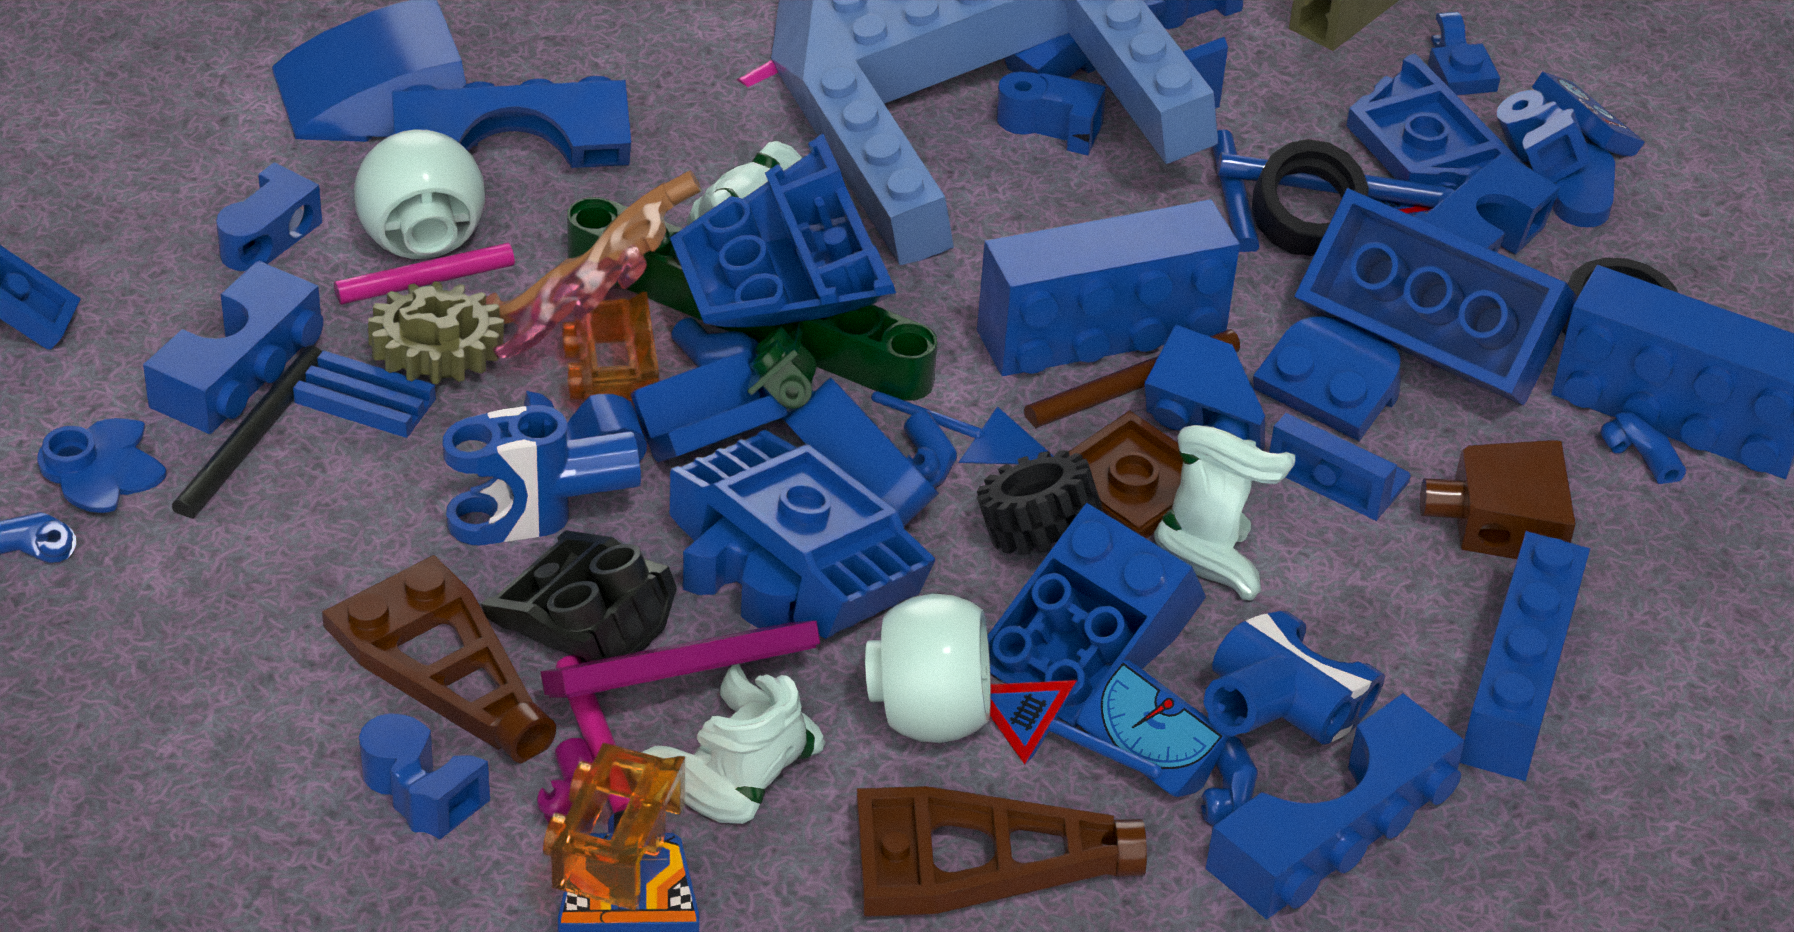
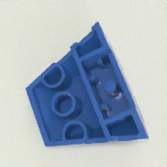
(345, 76)
(783, 250)

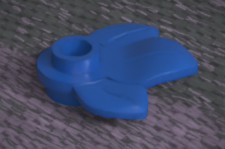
(99, 463)

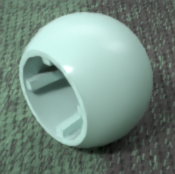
(419, 194)
(932, 668)

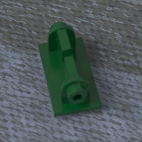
(784, 367)

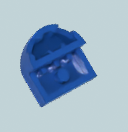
(1332, 374)

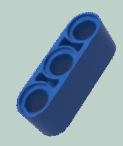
(857, 446)

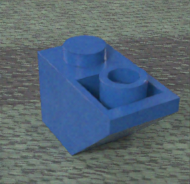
(1203, 385)

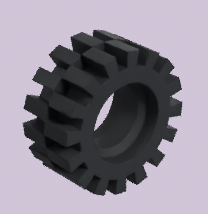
(1036, 500)

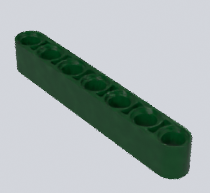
(858, 345)

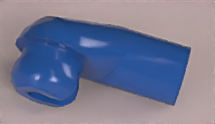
(706, 347)
(1651, 444)
(935, 451)
(37, 536)
(1238, 785)

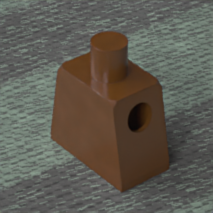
(1503, 494)

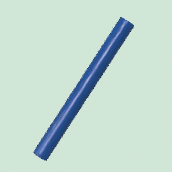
(1379, 187)

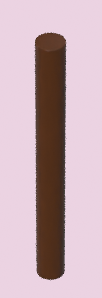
(1101, 389)

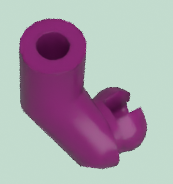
(568, 756)

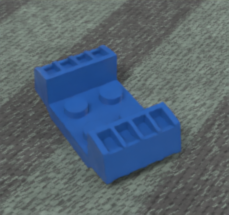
(810, 518)

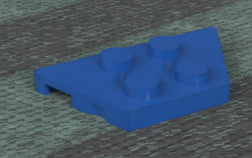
(1423, 128)

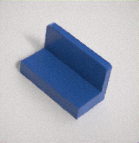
(702, 407)
(1338, 467)

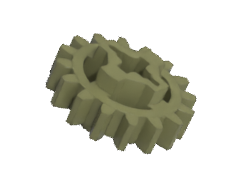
(435, 332)

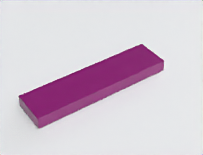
(679, 659)

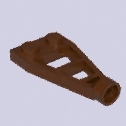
(414, 602)
(898, 850)

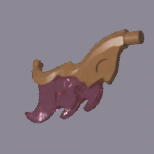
(584, 281)

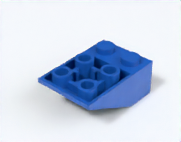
(1090, 607)

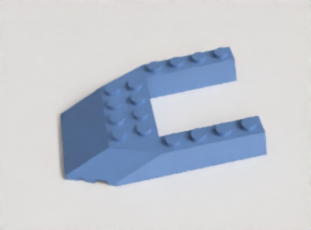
(859, 54)

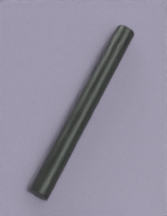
(244, 437)

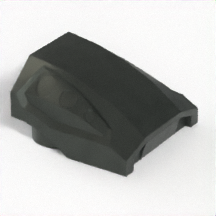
(587, 598)

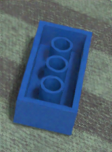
(1105, 286)
(1437, 296)
(1682, 369)

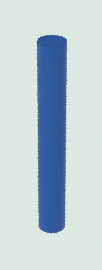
(1236, 198)

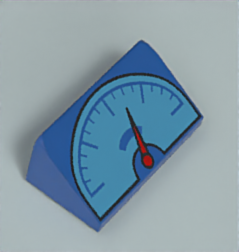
(1155, 725)

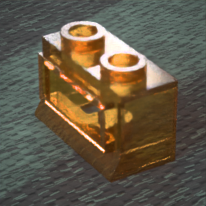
(611, 322)
(611, 867)

